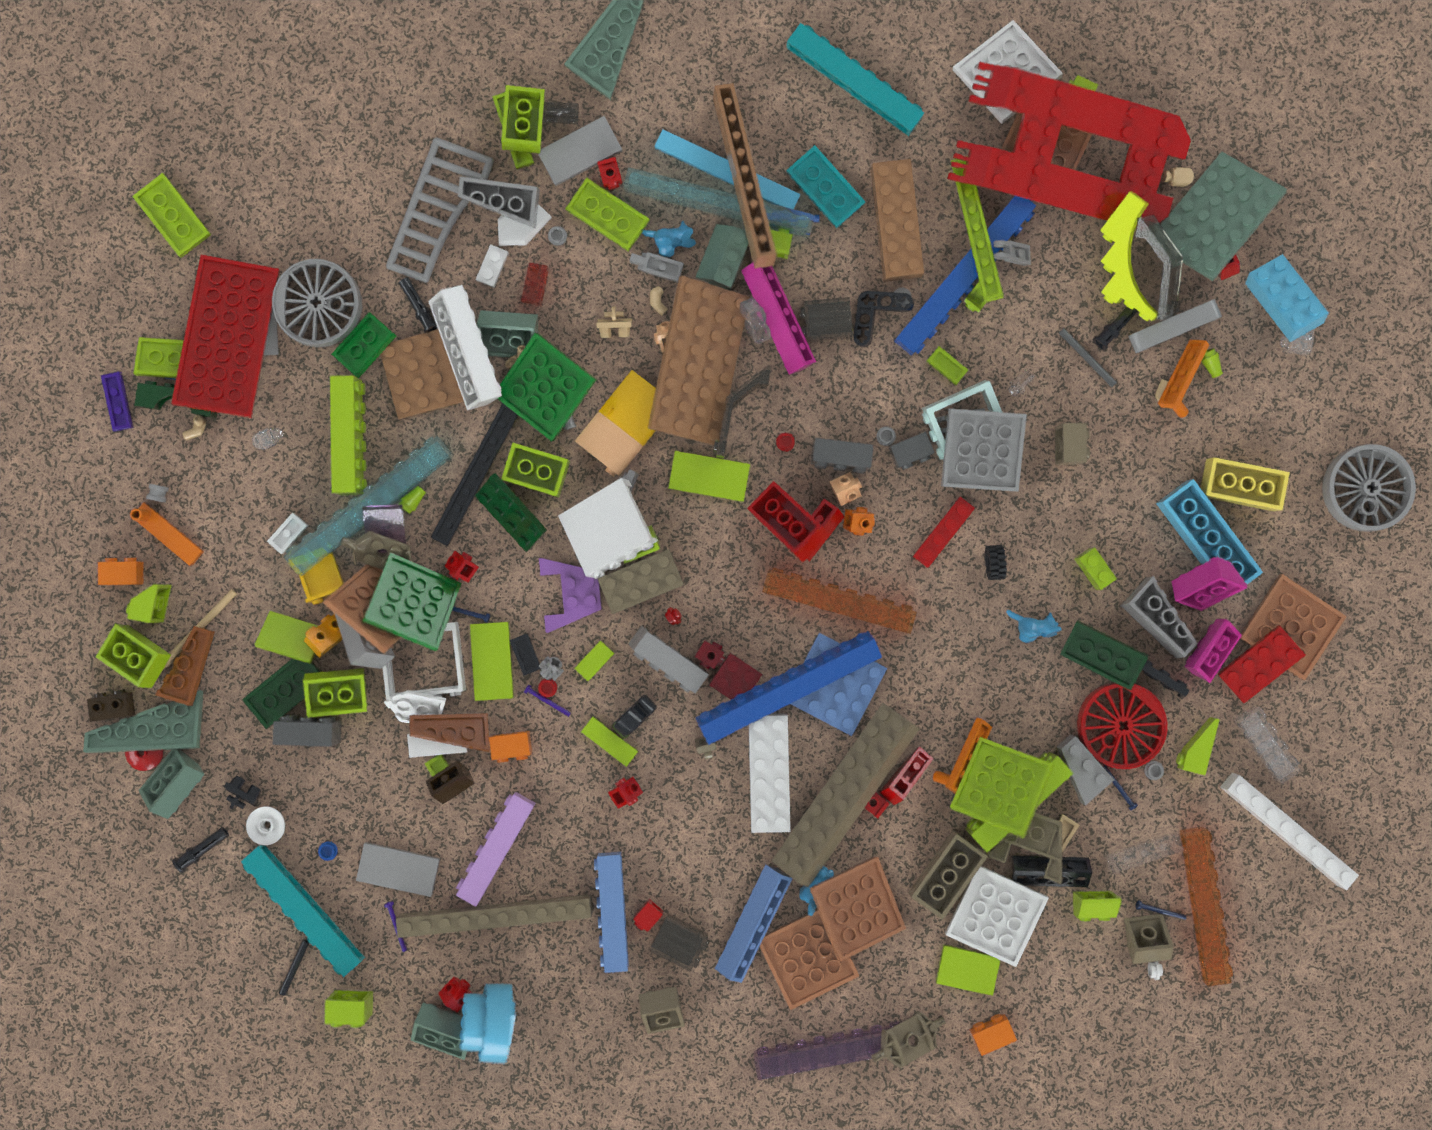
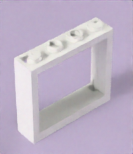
(453, 690)

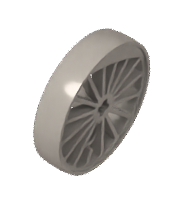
(279, 302)
(1366, 478)

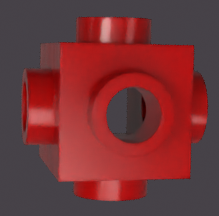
(461, 566)
(625, 792)
(453, 993)

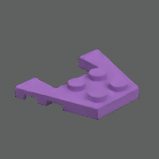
(579, 593)

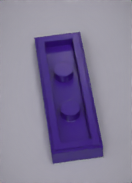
(117, 401)

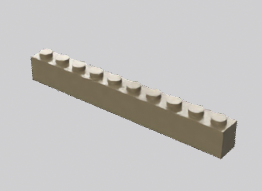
(494, 916)

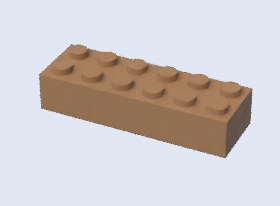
(897, 220)

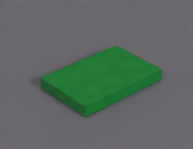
(363, 345)

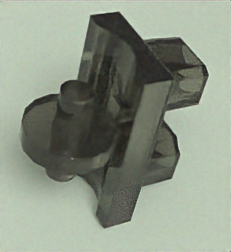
(561, 112)

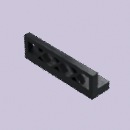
(1036, 866)

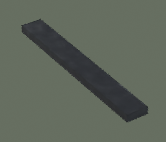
(474, 475)

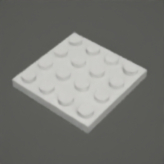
(1006, 48)
(996, 915)

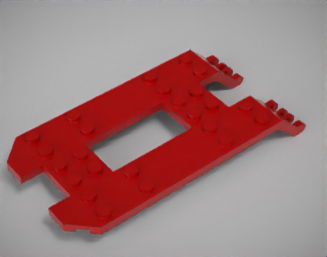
(1054, 103)

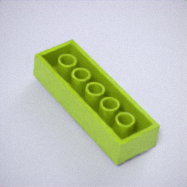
(347, 435)
(988, 835)

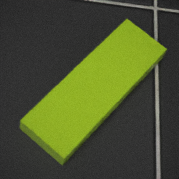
(609, 741)

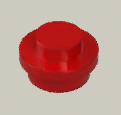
(785, 442)
(673, 616)
(547, 687)

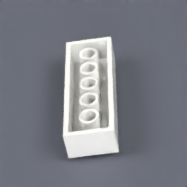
(465, 347)
(769, 774)

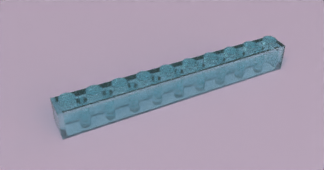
(712, 201)
(386, 492)

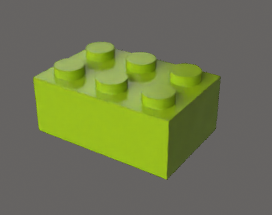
(523, 119)
(535, 470)
(133, 656)
(335, 692)

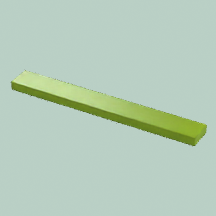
(979, 239)

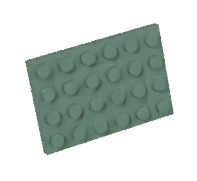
(1220, 214)

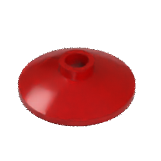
(146, 762)

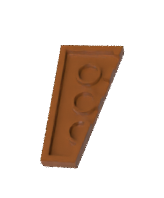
(187, 671)
(453, 729)

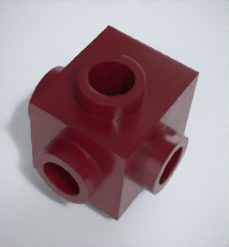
(703, 651)

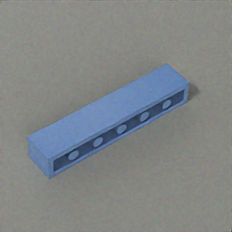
(612, 912)
(753, 923)

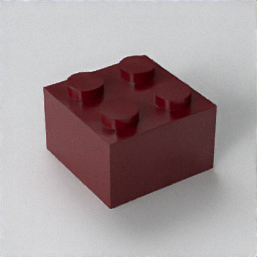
(735, 677)

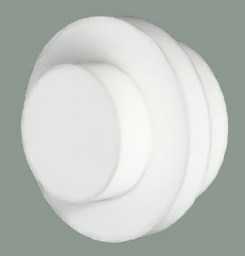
(1155, 970)

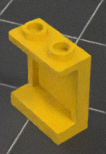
(321, 580)

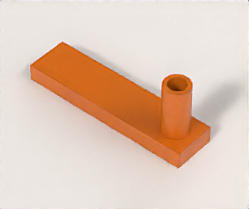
(1183, 376)
(166, 533)
(951, 781)

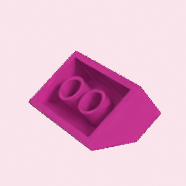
(1208, 584)
(1213, 649)

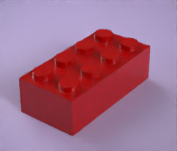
(788, 521)

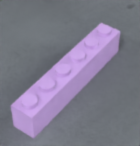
(495, 849)

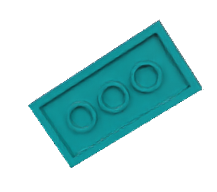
(825, 186)

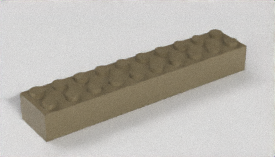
(845, 795)

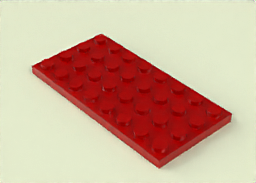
(225, 336)

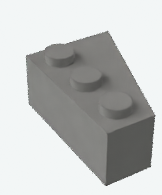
(1088, 775)

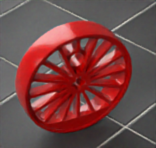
(1118, 733)

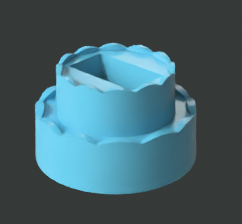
(488, 1022)

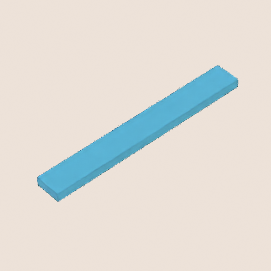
(720, 168)

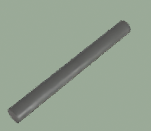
(1087, 357)

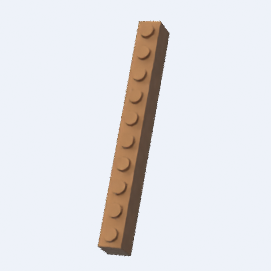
(744, 176)

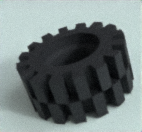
(995, 562)

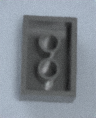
(841, 455)
(307, 731)

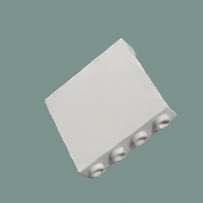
(606, 529)

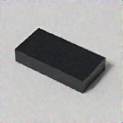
(525, 654)

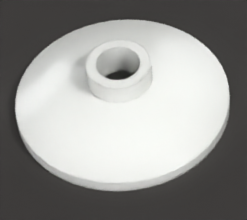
(256, 825)

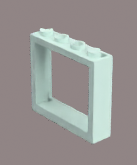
(930, 419)

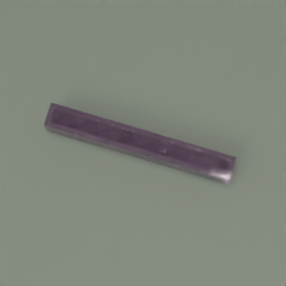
(819, 1052)

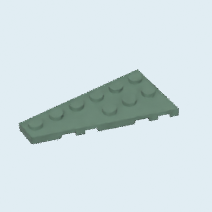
(604, 47)
(158, 728)

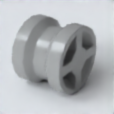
(157, 493)

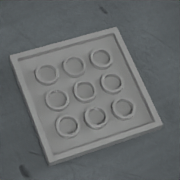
(983, 450)

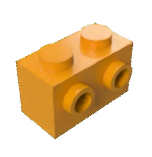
(325, 636)

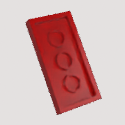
(1261, 664)

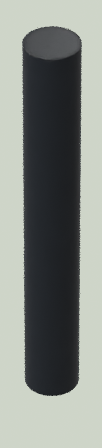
(294, 967)

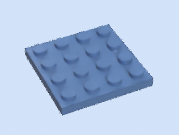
(845, 699)

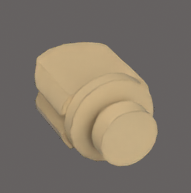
(1178, 176)

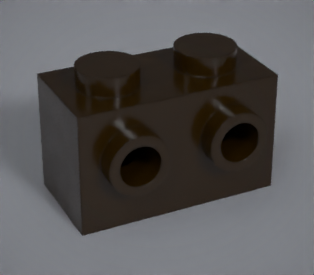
(112, 706)
(450, 782)

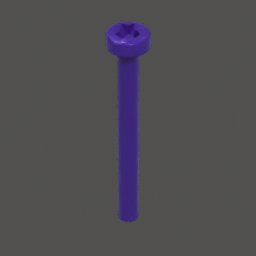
(528, 690)
(389, 905)

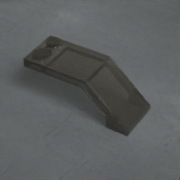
(1150, 229)
(760, 381)

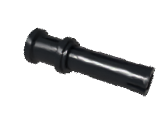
(423, 313)
(1111, 331)
(193, 855)

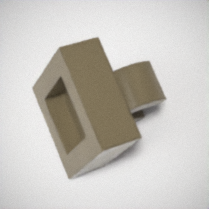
(703, 747)

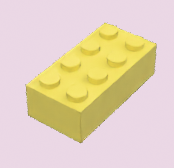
(1244, 484)

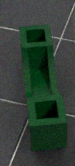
(154, 397)

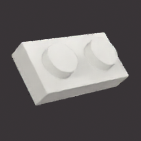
(492, 266)
(287, 533)

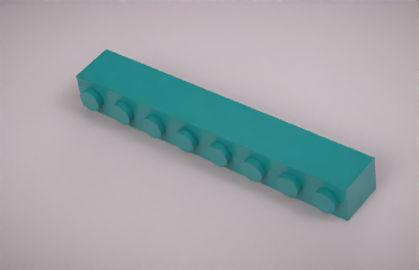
(855, 79)
(302, 909)

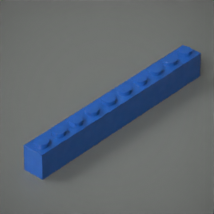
(961, 279)
(788, 687)

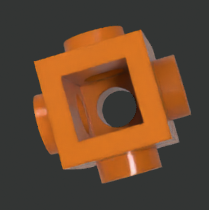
(859, 521)

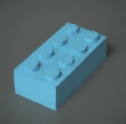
(1286, 298)

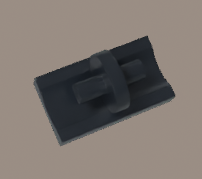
(235, 788)

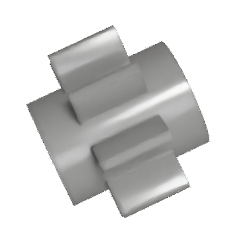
(551, 668)

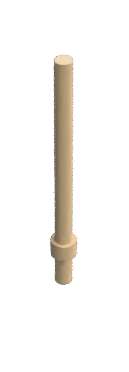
(203, 623)

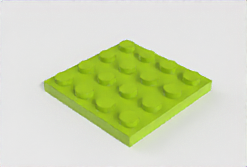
(1002, 787)

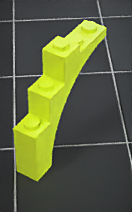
(1121, 230)

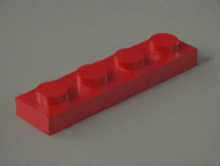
(943, 532)

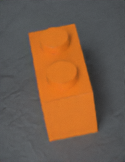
(120, 573)
(510, 746)
(993, 1034)

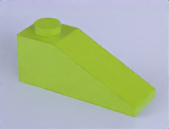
(1197, 751)

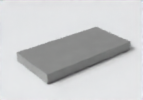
(579, 151)
(398, 869)

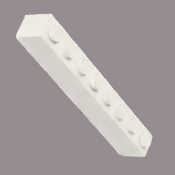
(1289, 831)

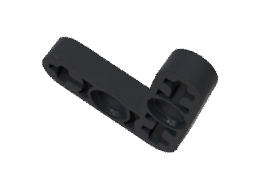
(871, 309)

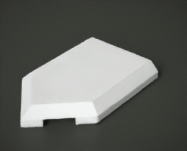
(516, 233)
(415, 703)

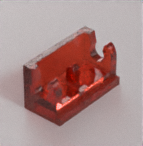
(535, 284)

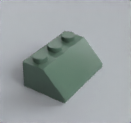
(723, 256)
(506, 331)
(170, 783)
(438, 1030)

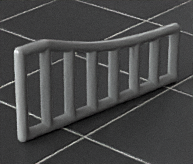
(418, 195)

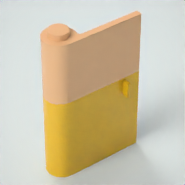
(620, 425)

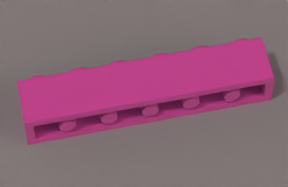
(779, 317)

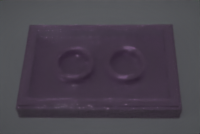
(386, 521)

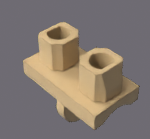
(622, 324)

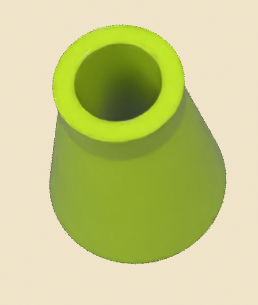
(1212, 362)
(412, 499)

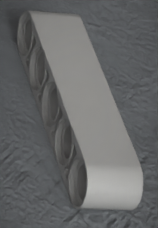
(1175, 326)

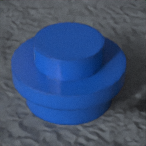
(328, 851)

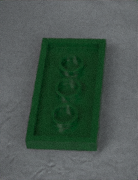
(510, 512)
(1104, 655)
(279, 692)

